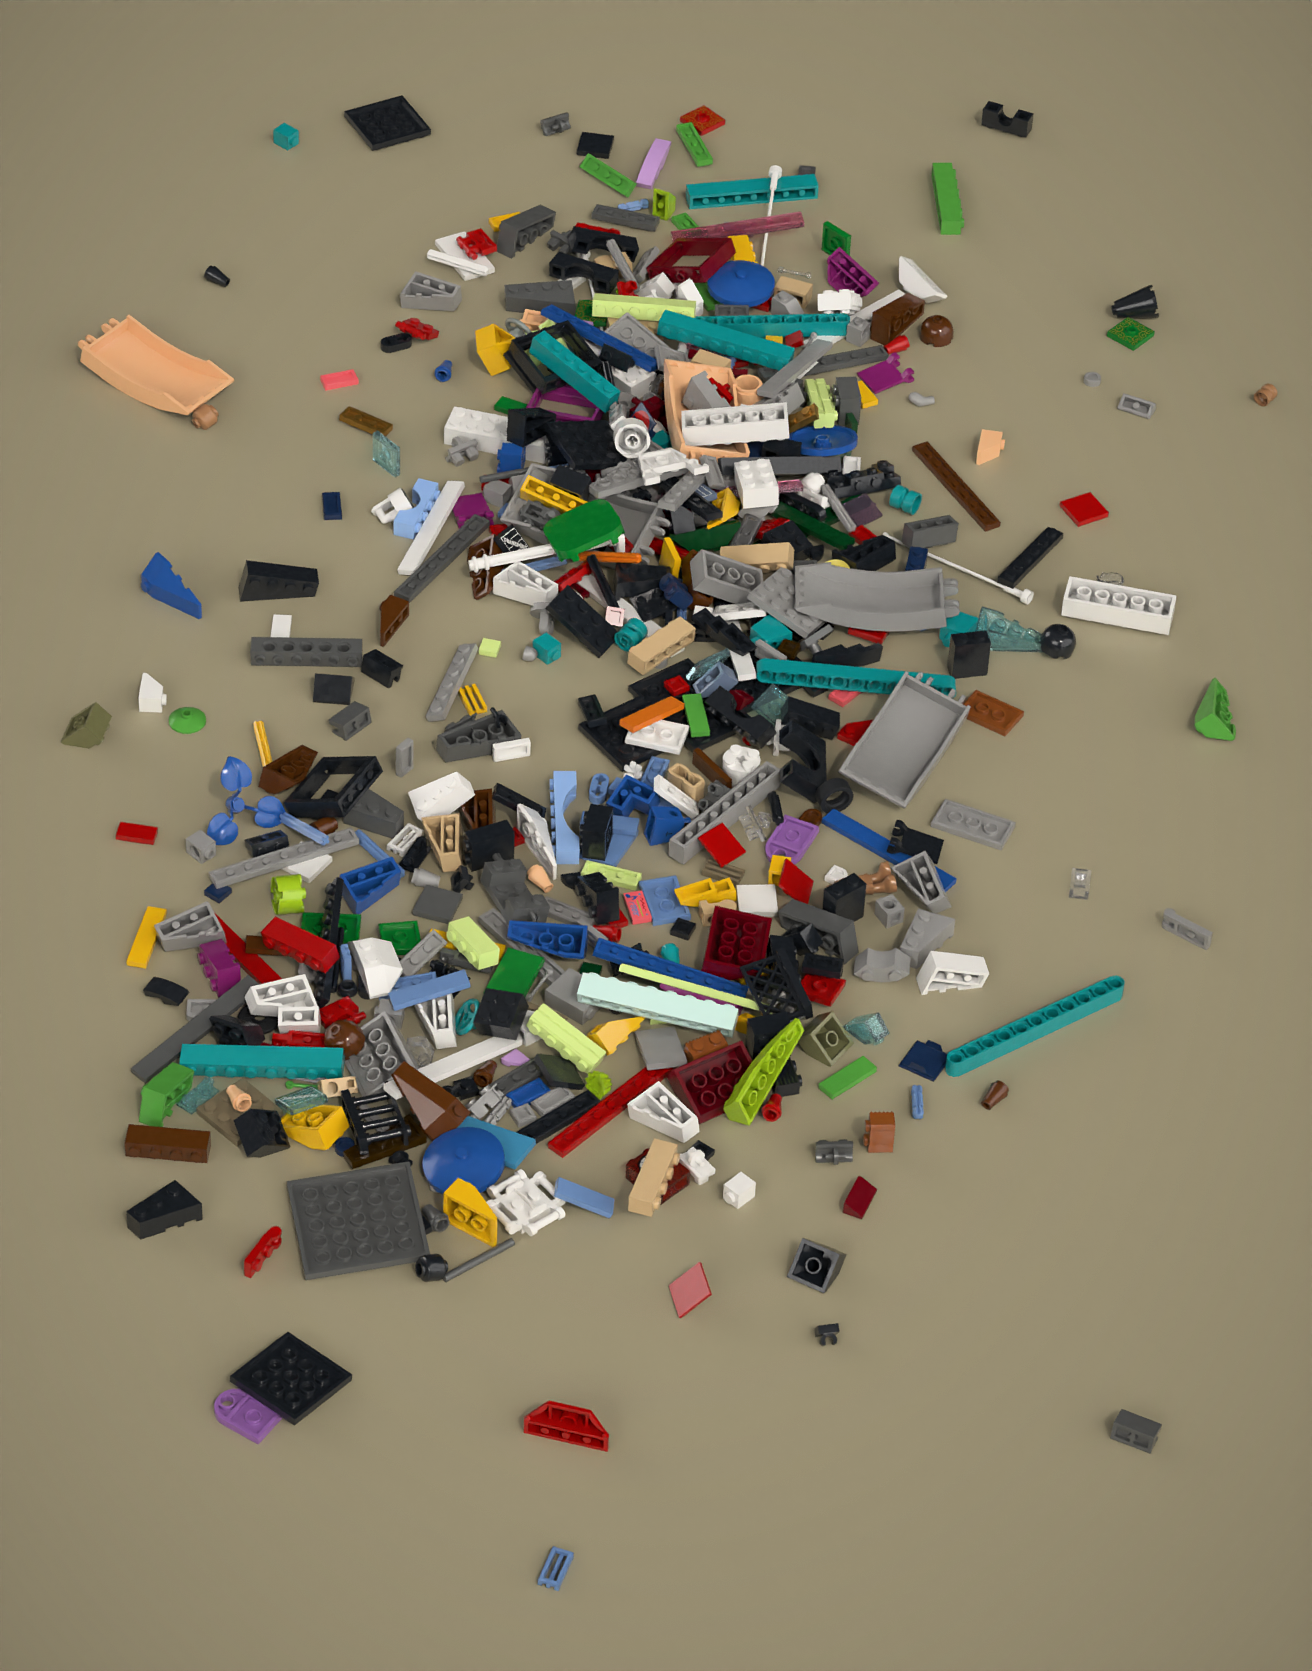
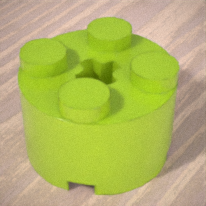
(287, 894)

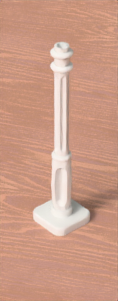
(528, 553)

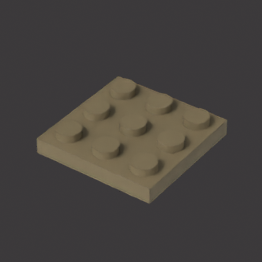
(220, 1111)

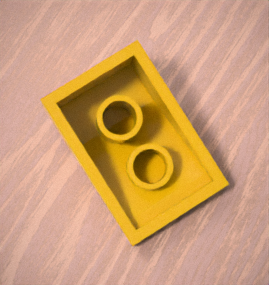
(316, 1126)
(470, 1212)

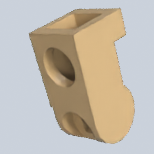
(706, 910)
(333, 1087)

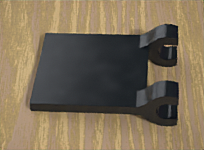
(914, 842)

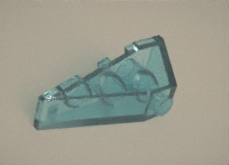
(1007, 634)

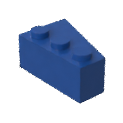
(369, 884)

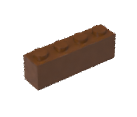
(167, 1143)

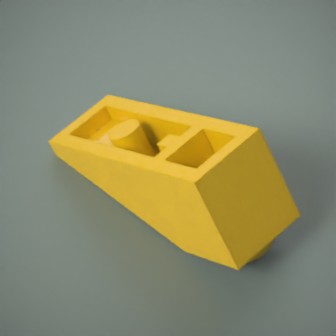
(728, 504)

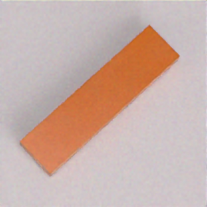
(651, 714)

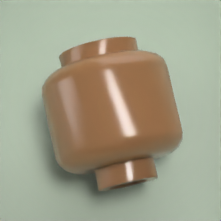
(205, 417)

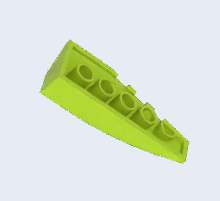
(762, 1074)

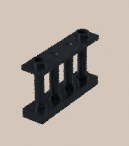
(359, 1127)

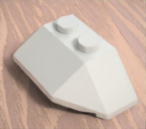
(917, 282)
(376, 964)

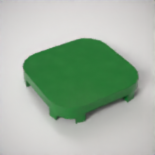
(583, 529)

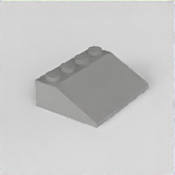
(380, 1055)

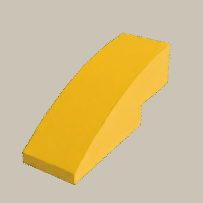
(706, 890)

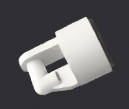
(397, 499)

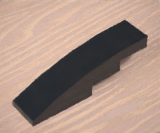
(725, 634)
(852, 656)

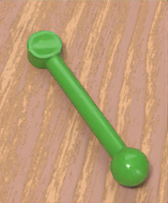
(290, 1084)

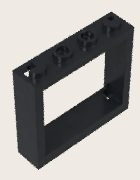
(553, 381)
(365, 771)

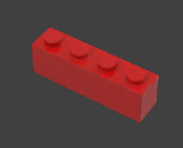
(300, 945)

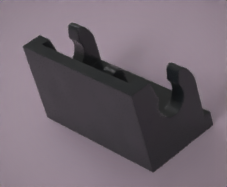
(381, 668)

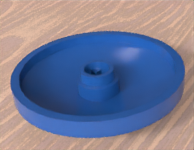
(741, 283)
(825, 440)
(466, 1155)

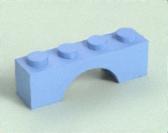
(410, 521)

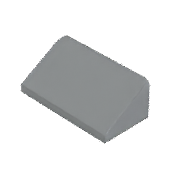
(1137, 406)

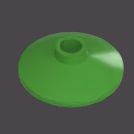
(187, 720)

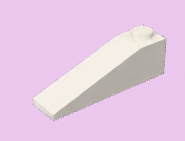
(537, 838)

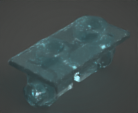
(198, 1095)

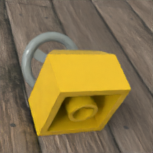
(494, 342)

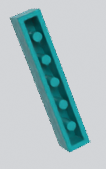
(574, 371)

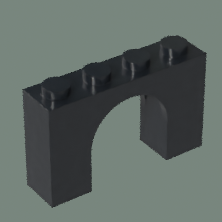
(812, 752)

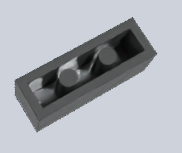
(930, 532)

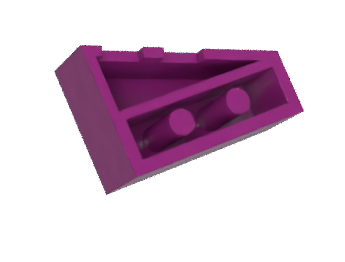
(219, 966)

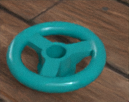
(467, 1020)

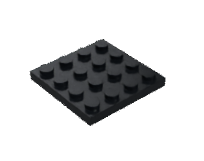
(387, 122)
(585, 443)
(291, 1378)

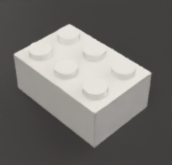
(756, 483)

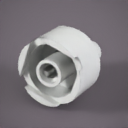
(622, 433)
(740, 763)

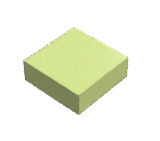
(489, 647)

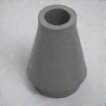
(436, 1218)

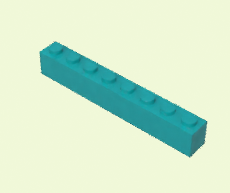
(751, 191)
(724, 340)
(263, 1061)

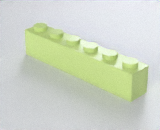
(639, 307)

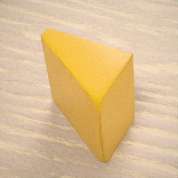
(741, 1025)

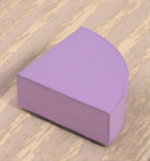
(514, 1058)

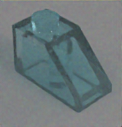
(868, 1028)

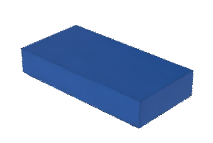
(528, 1093)

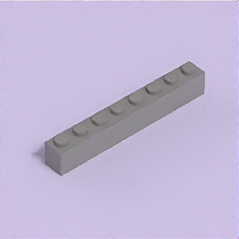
(727, 810)

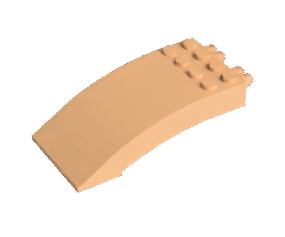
(151, 368)
(676, 380)

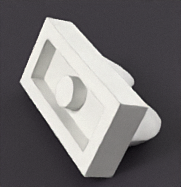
(815, 497)

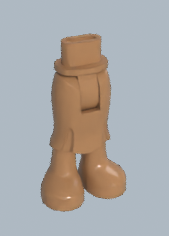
(880, 881)

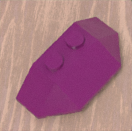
(848, 274)

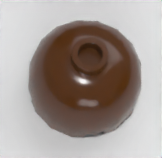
(936, 331)
(345, 1035)

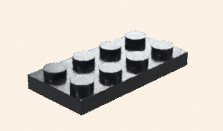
(582, 621)

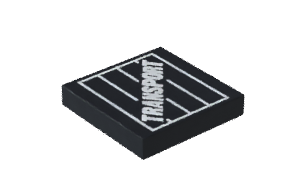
(510, 540)

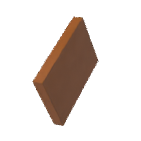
(992, 713)

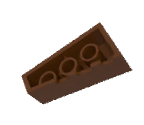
(895, 318)

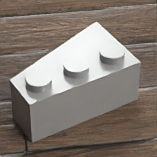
(190, 929)

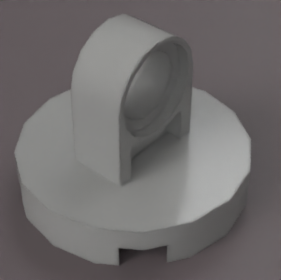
(547, 620)

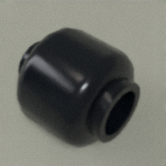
(431, 1267)

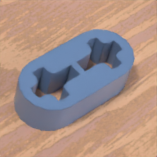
(595, 788)

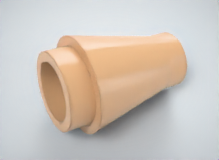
(539, 877)
(240, 1100)

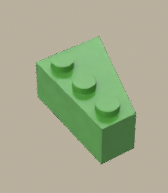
(163, 1093)

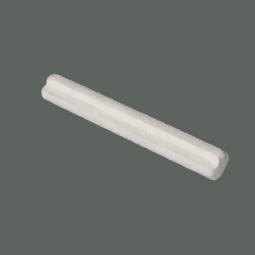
(457, 262)

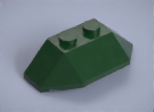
(707, 538)

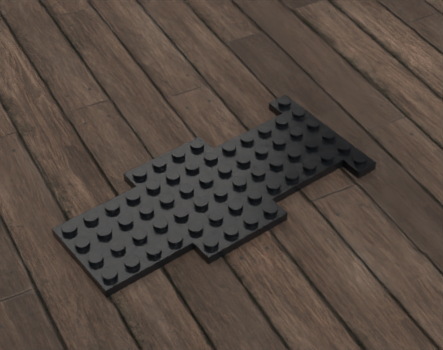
(650, 690)

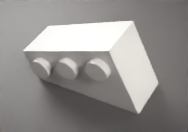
(524, 585)
(441, 796)
(951, 970)
(439, 1020)
(664, 1113)

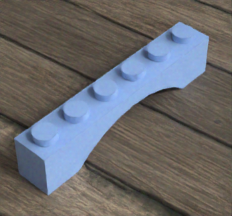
(566, 841)

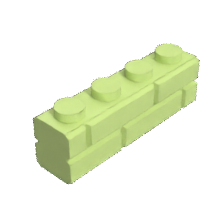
(820, 394)
(565, 1039)

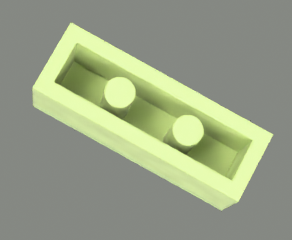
(473, 943)

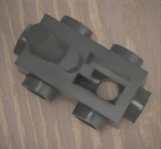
(543, 514)

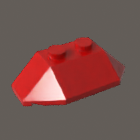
(567, 1425)

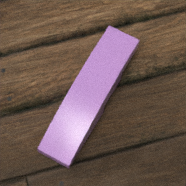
(653, 163)

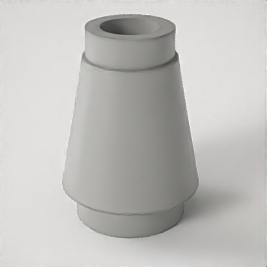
(423, 877)

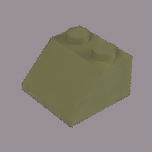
(87, 727)
(825, 1039)

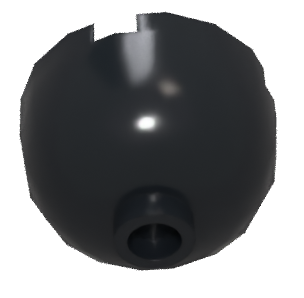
(1058, 641)

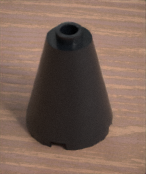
(1137, 304)

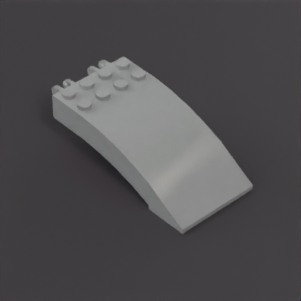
(639, 517)
(876, 598)
(906, 740)

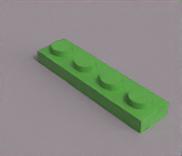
(694, 144)
(608, 175)

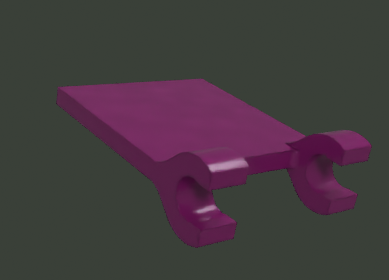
(885, 375)
(468, 506)

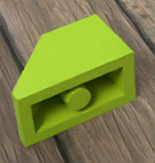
(663, 204)

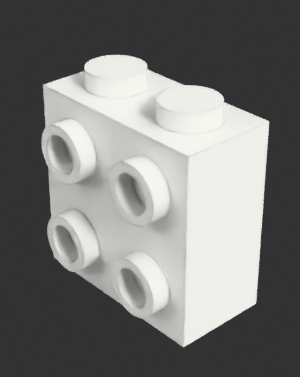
(844, 302)

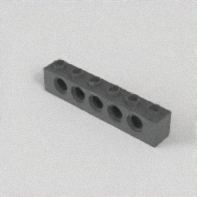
(306, 652)

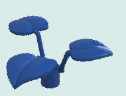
(233, 777)

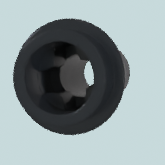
(216, 276)

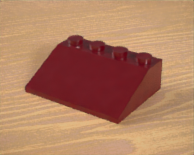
(734, 941)
(710, 1080)

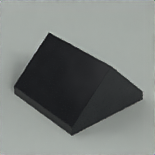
(333, 689)

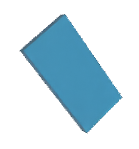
(515, 1145)

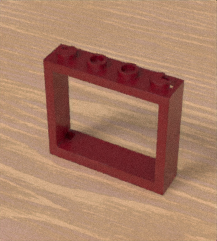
(717, 249)

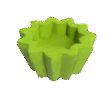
(598, 1083)

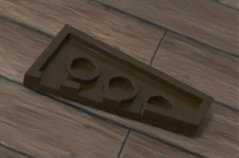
(386, 1148)

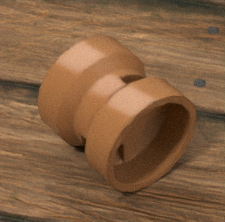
(1265, 394)

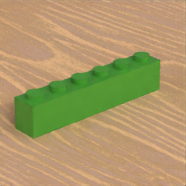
(947, 199)

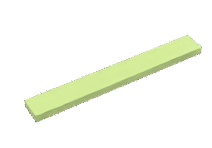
(689, 986)

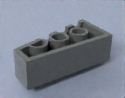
(524, 229)
(540, 295)

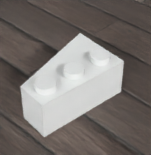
(287, 992)

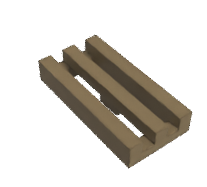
(715, 872)

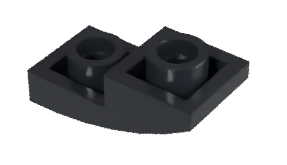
(166, 990)

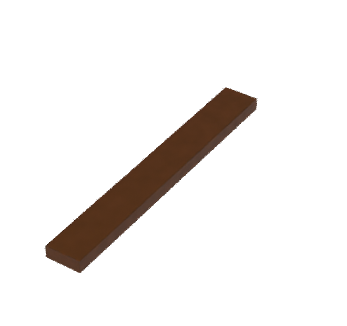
(956, 486)

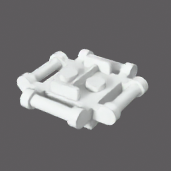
(524, 1204)

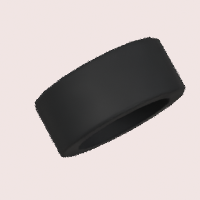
(829, 787)

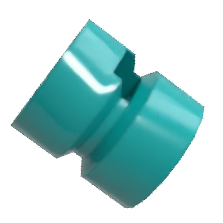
(904, 499)
(630, 634)

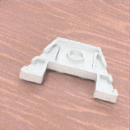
(657, 462)

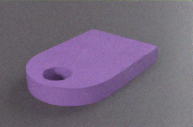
(791, 839)
(245, 1415)

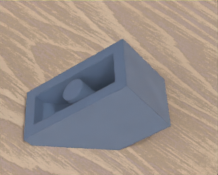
(716, 676)

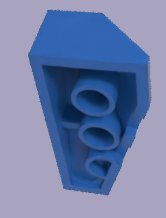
(557, 939)

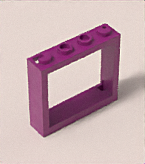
(566, 395)

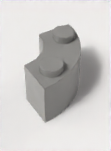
(882, 966)

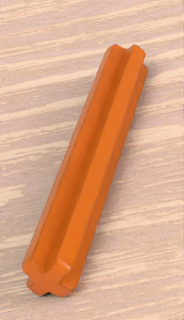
(613, 557)

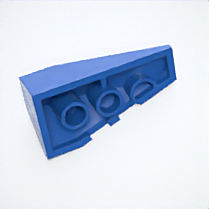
(168, 588)

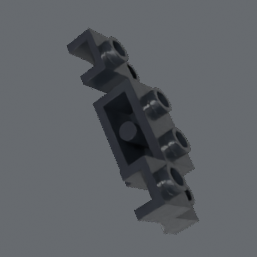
(877, 478)

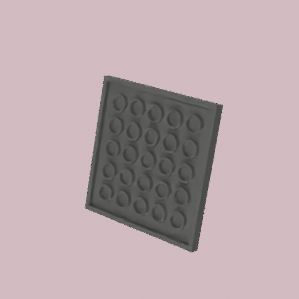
(357, 1220)

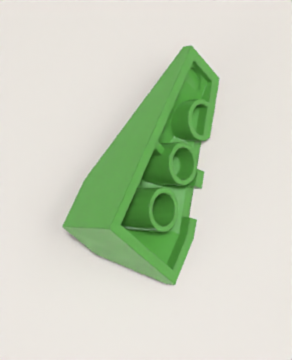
(1213, 714)

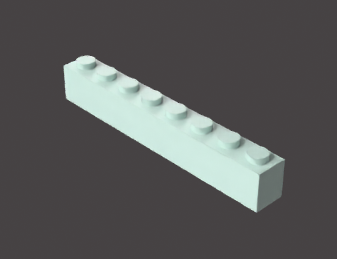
(657, 1004)

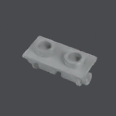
(489, 1097)

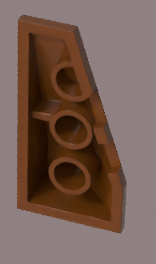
(483, 579)
(287, 770)
(432, 1104)

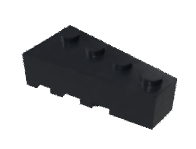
(276, 581)

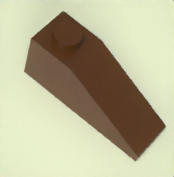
(393, 614)

